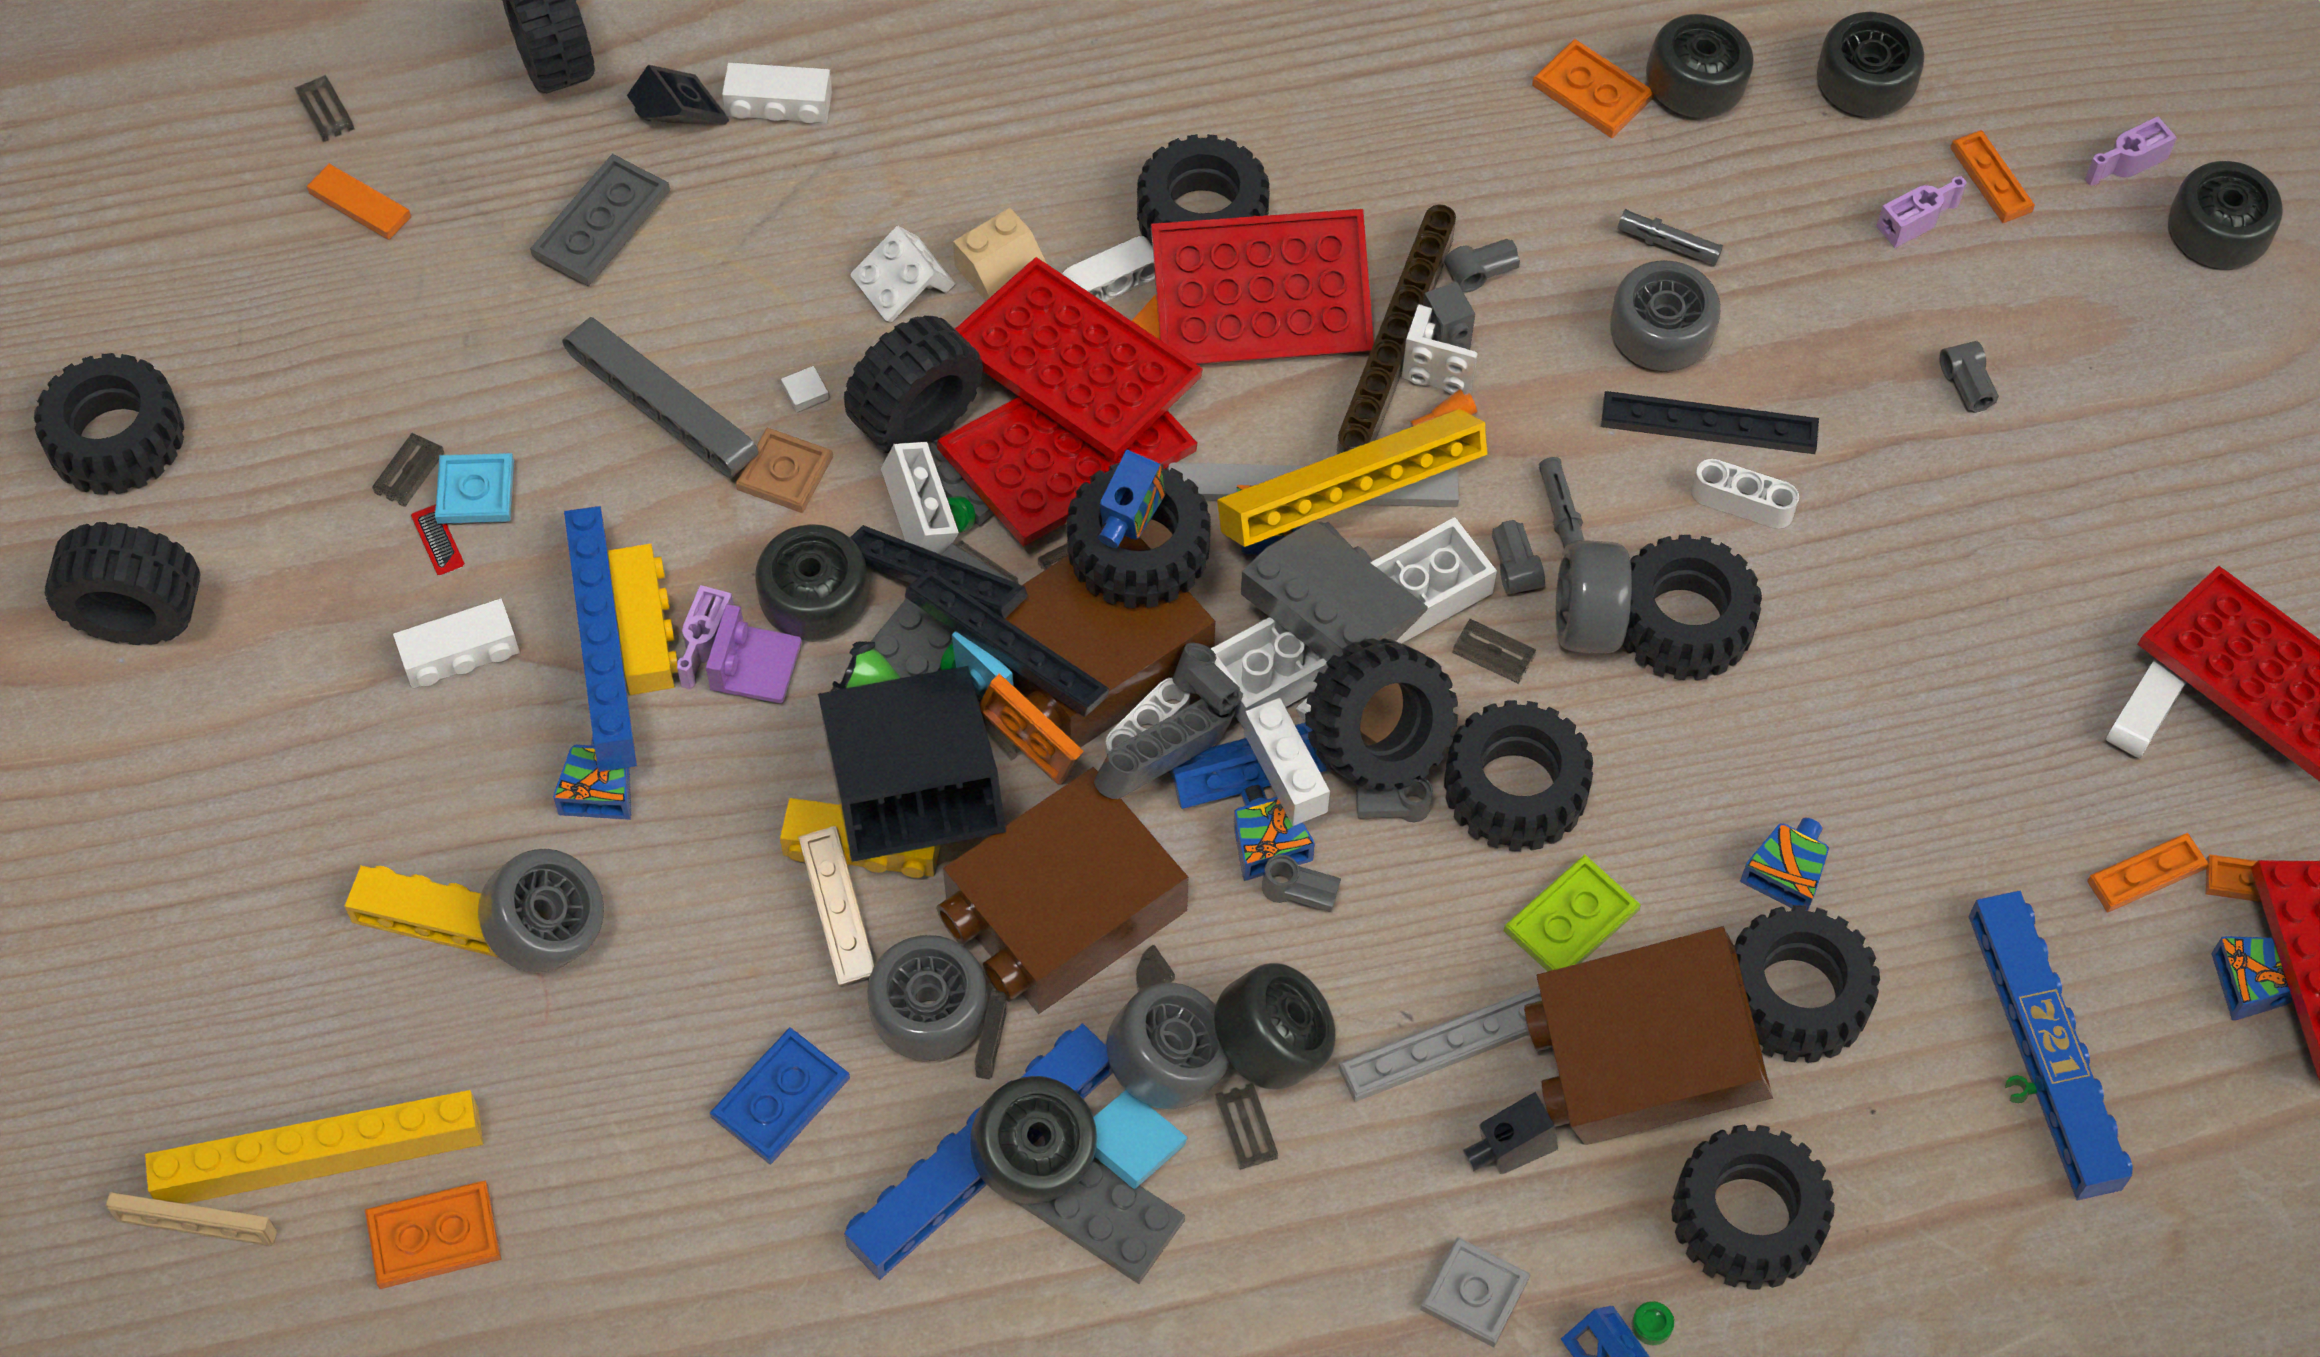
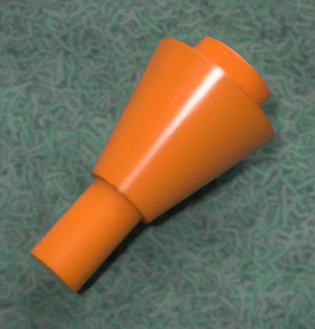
(1452, 403)

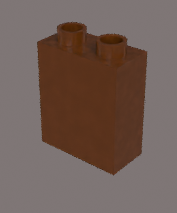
(1112, 643)
(1062, 893)
(1648, 1037)

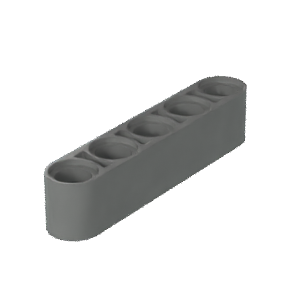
(1160, 749)

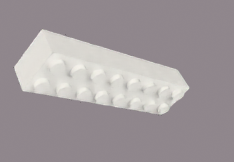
(1437, 567)

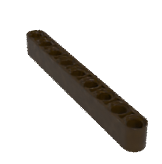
(1417, 277)

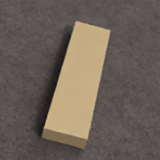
(837, 905)
(191, 1219)

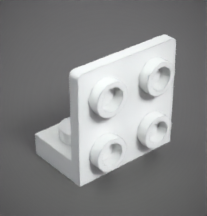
(899, 273)
(1435, 361)

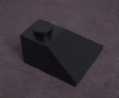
(674, 98)

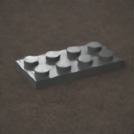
(600, 219)
(915, 639)
(1112, 1220)

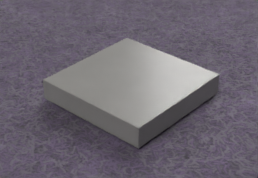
(1475, 1291)

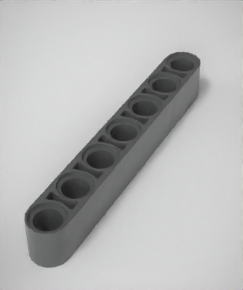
(660, 397)

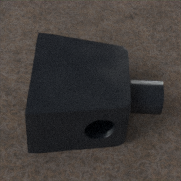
(1514, 1137)

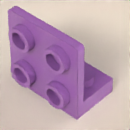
(751, 659)

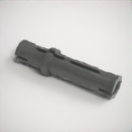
(1656, 232)
(1566, 520)

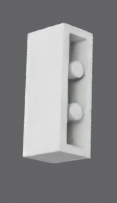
(777, 92)
(919, 497)
(456, 643)
(1286, 762)

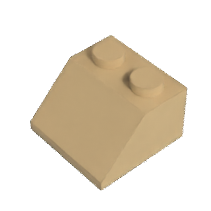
(995, 252)

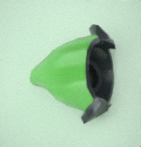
(865, 667)

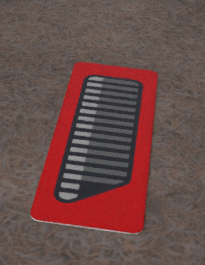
(437, 541)

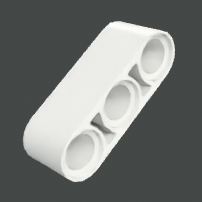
(1115, 269)
(1762, 490)
(2146, 709)
(1150, 710)

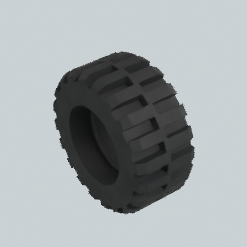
(551, 42)
(1198, 166)
(913, 383)
(101, 387)
(1697, 568)
(1140, 575)
(122, 583)
(1525, 733)
(1419, 734)
(1831, 949)
(1780, 1166)

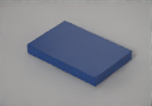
(780, 1095)

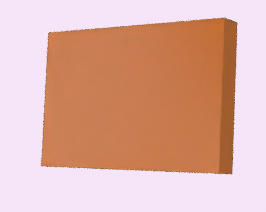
(1593, 88)
(1029, 729)
(432, 1234)

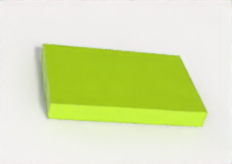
(1572, 916)

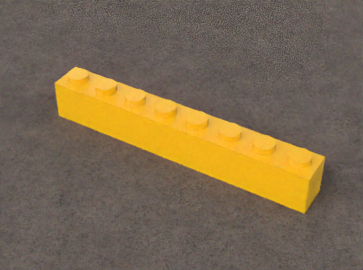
(1351, 477)
(314, 1149)

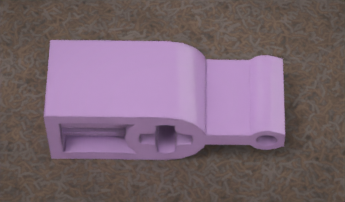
(2133, 152)
(1918, 211)
(700, 631)

